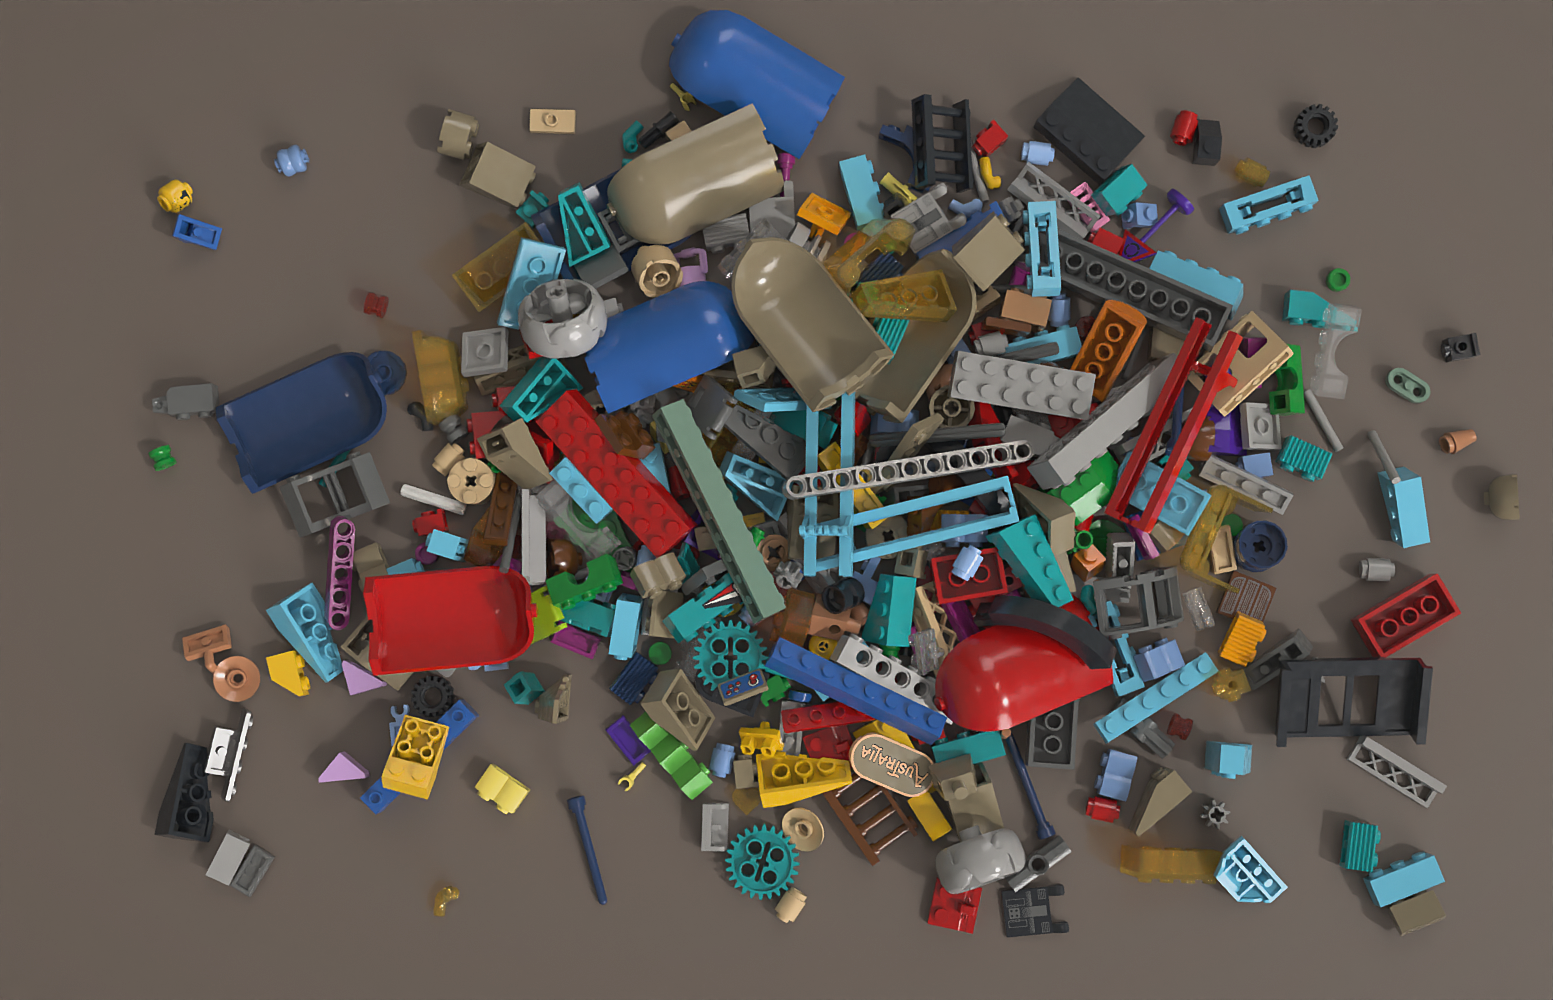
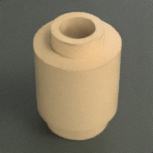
(448, 458)
(790, 905)

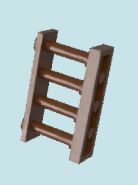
(858, 831)

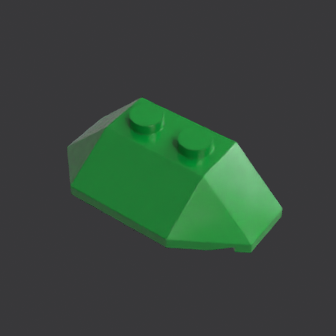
(1090, 489)

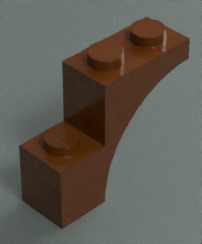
(921, 520)

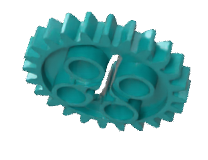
(708, 657)
(783, 868)

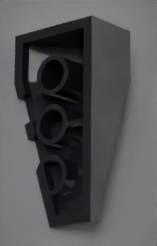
(186, 804)

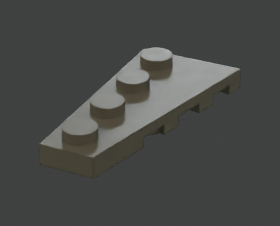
(910, 445)

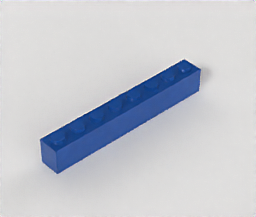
(855, 691)

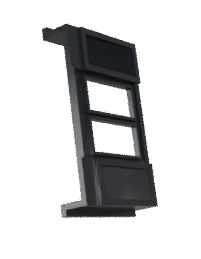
(1400, 698)

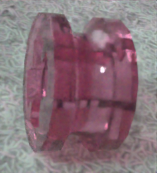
(550, 527)

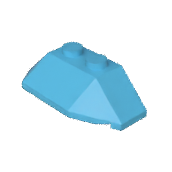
(1247, 874)

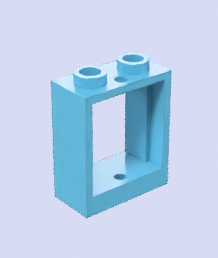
(626, 626)

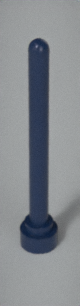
(1176, 423)
(577, 806)
(1044, 828)

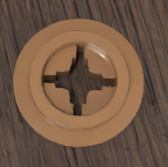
(774, 541)

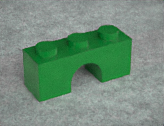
(1289, 395)
(602, 577)

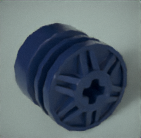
(1272, 546)

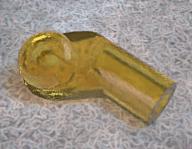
(444, 897)

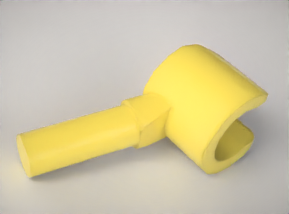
(685, 98)
(630, 778)

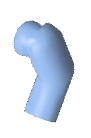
(967, 209)

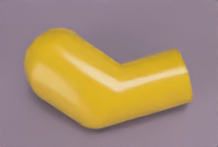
(986, 173)

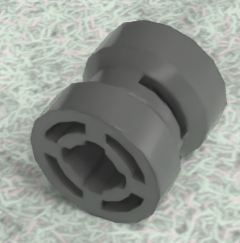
(453, 428)
(623, 559)

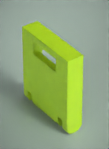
(547, 616)

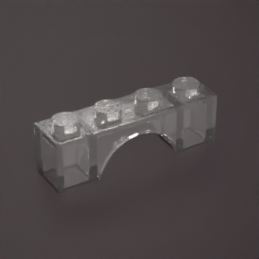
(1339, 322)
(559, 504)

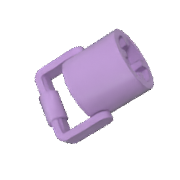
(693, 273)

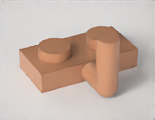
(207, 643)

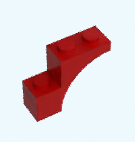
(483, 422)

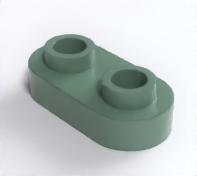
(1407, 384)

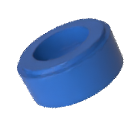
(800, 696)

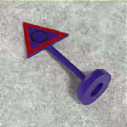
(1136, 249)

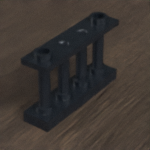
(924, 143)

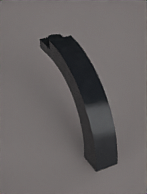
(991, 502)
(1050, 621)

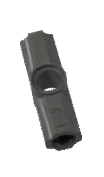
(1148, 733)
(1050, 853)

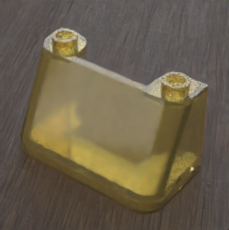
(880, 233)

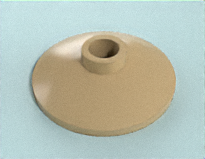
(795, 825)

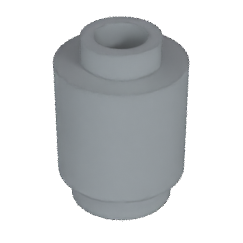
(991, 344)
(1376, 569)

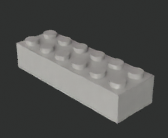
(1021, 385)

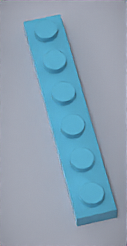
(1155, 697)

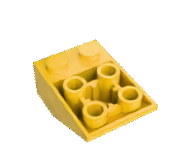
(415, 757)

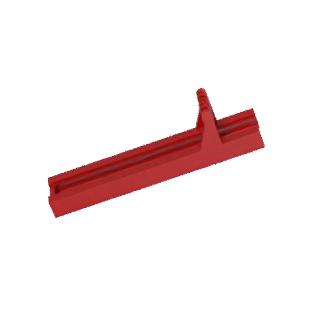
(1216, 380)

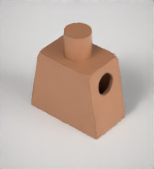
(831, 625)

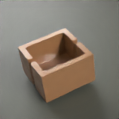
(1025, 309)

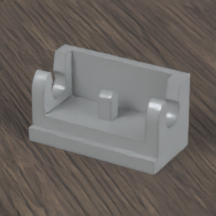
(715, 826)
(228, 857)

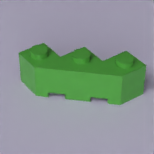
(673, 756)

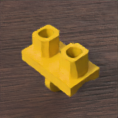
(760, 738)

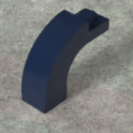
(905, 141)

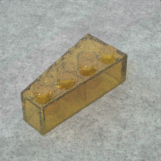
(907, 297)
(1170, 864)

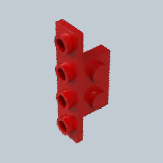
(821, 717)

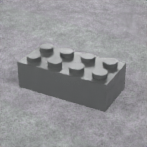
(1053, 738)

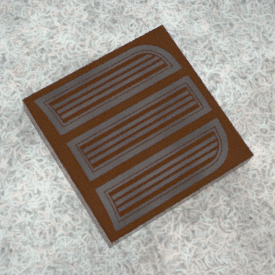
(1252, 599)

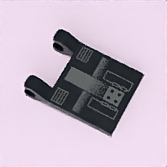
(1029, 911)

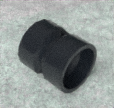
(843, 595)

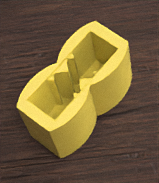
(502, 789)

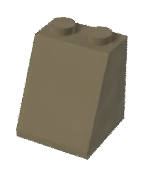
(498, 175)
(988, 249)
(977, 808)

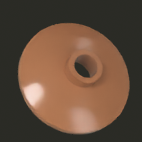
(226, 684)

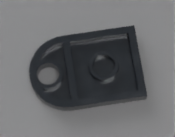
(746, 706)

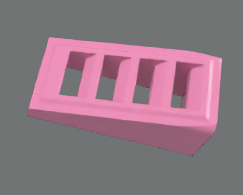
(1084, 188)

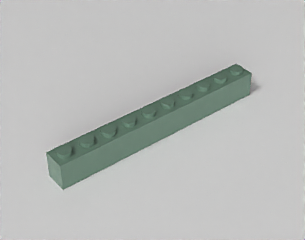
(719, 511)

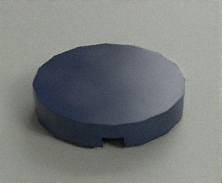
(391, 369)

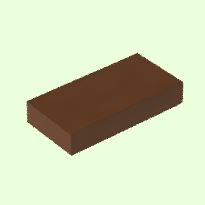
(1006, 326)

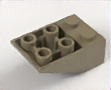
(516, 454)
(826, 510)
(358, 648)

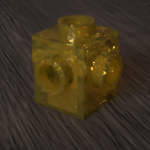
(1237, 681)

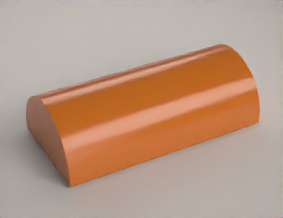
(1109, 345)

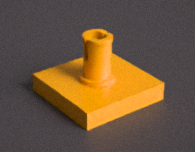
(823, 215)

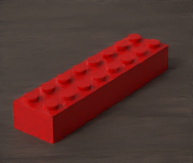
(618, 478)

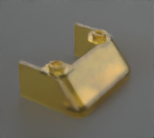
(1203, 535)

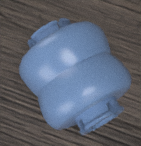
(291, 160)

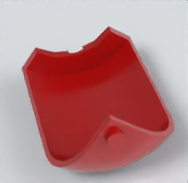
(448, 619)
(1013, 676)

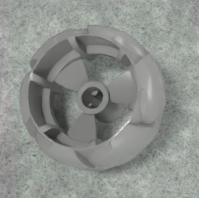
(566, 334)
(979, 859)

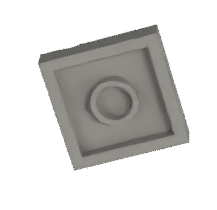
(484, 352)
(1259, 428)

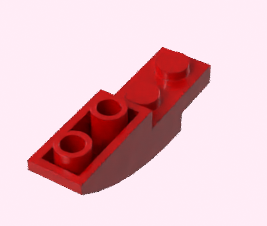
(985, 415)

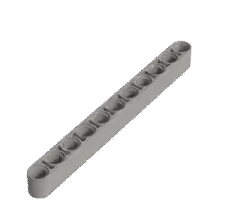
(919, 466)

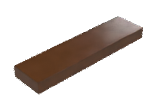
(501, 510)

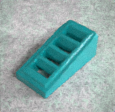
(687, 561)

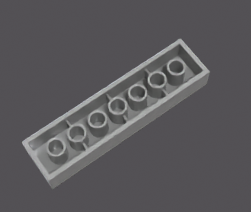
(1103, 426)

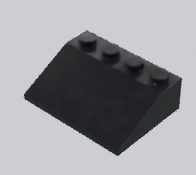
(1088, 131)

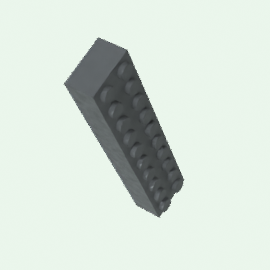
(1107, 276)

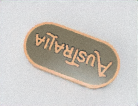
(891, 764)

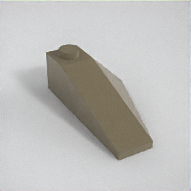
(555, 701)

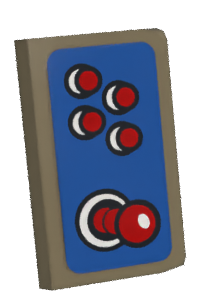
(742, 687)

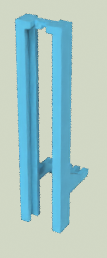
(809, 527)
(930, 536)

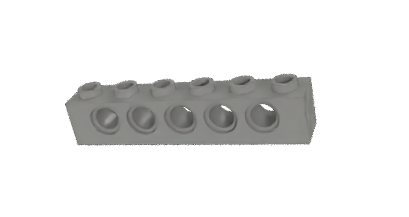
(846, 653)

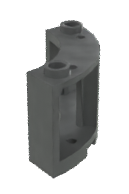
(367, 478)
(1167, 594)

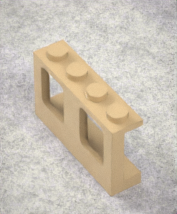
(1248, 371)

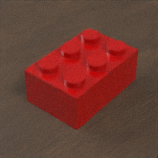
(986, 582)

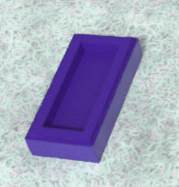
(627, 740)

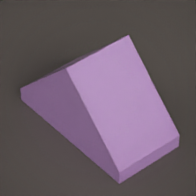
(360, 679)
(343, 768)

